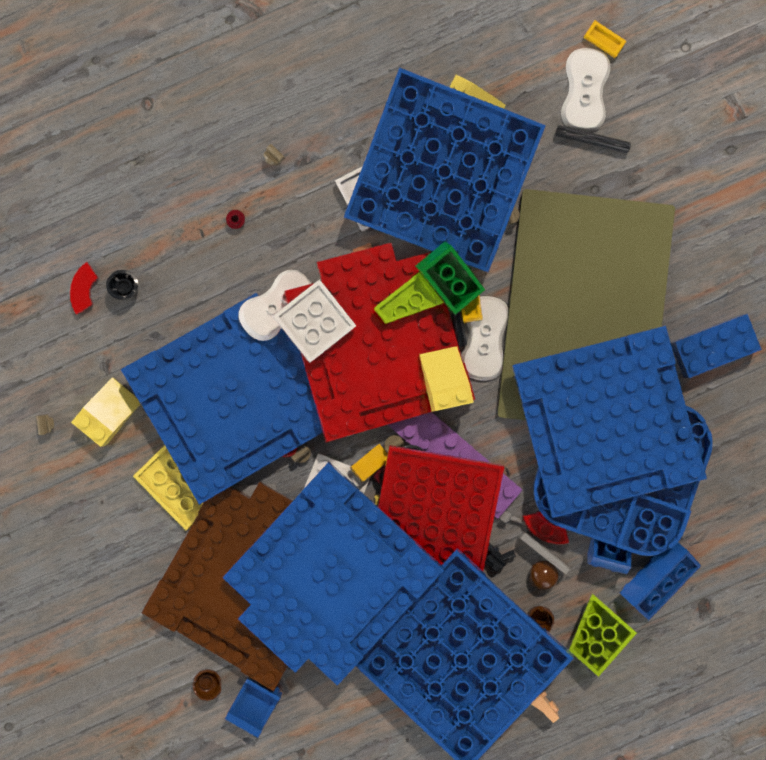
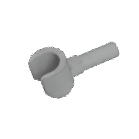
(506, 516)

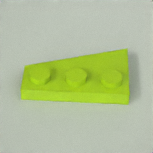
(408, 299)

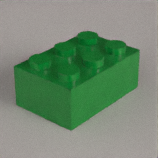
(450, 277)

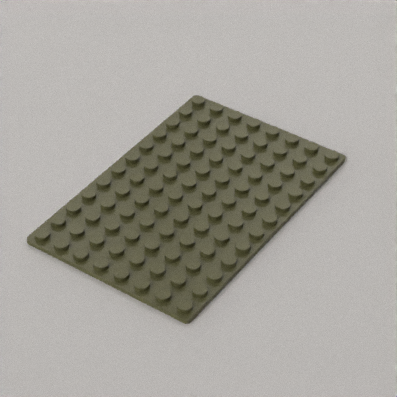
(582, 277)

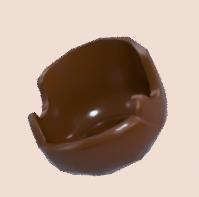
(543, 575)
(542, 616)
(207, 684)

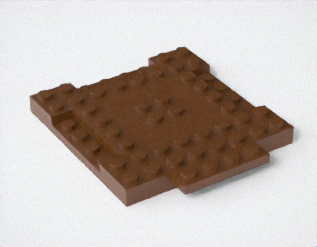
(198, 599)

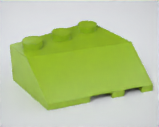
(600, 636)

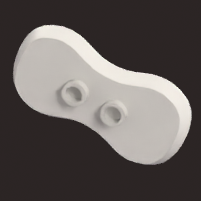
(587, 74)
(258, 312)
(484, 345)

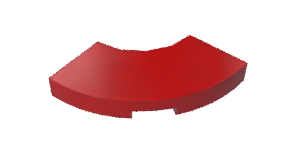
(81, 288)
(544, 529)

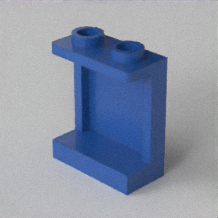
(253, 706)

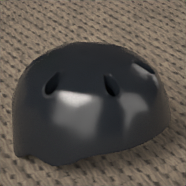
(124, 286)

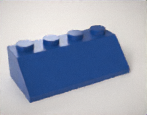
(660, 580)

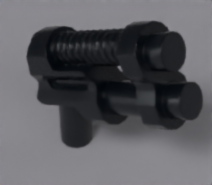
(496, 560)

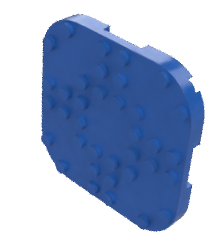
(642, 522)

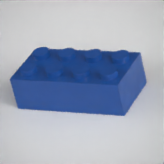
(715, 346)

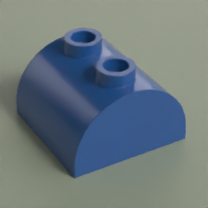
(608, 557)

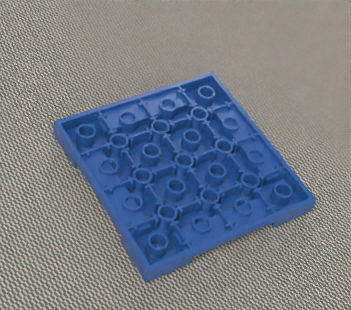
(444, 169)
(608, 422)
(464, 660)

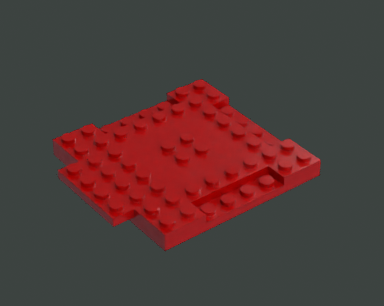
(376, 367)

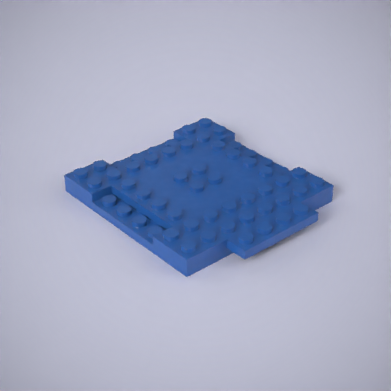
(225, 401)
(330, 577)

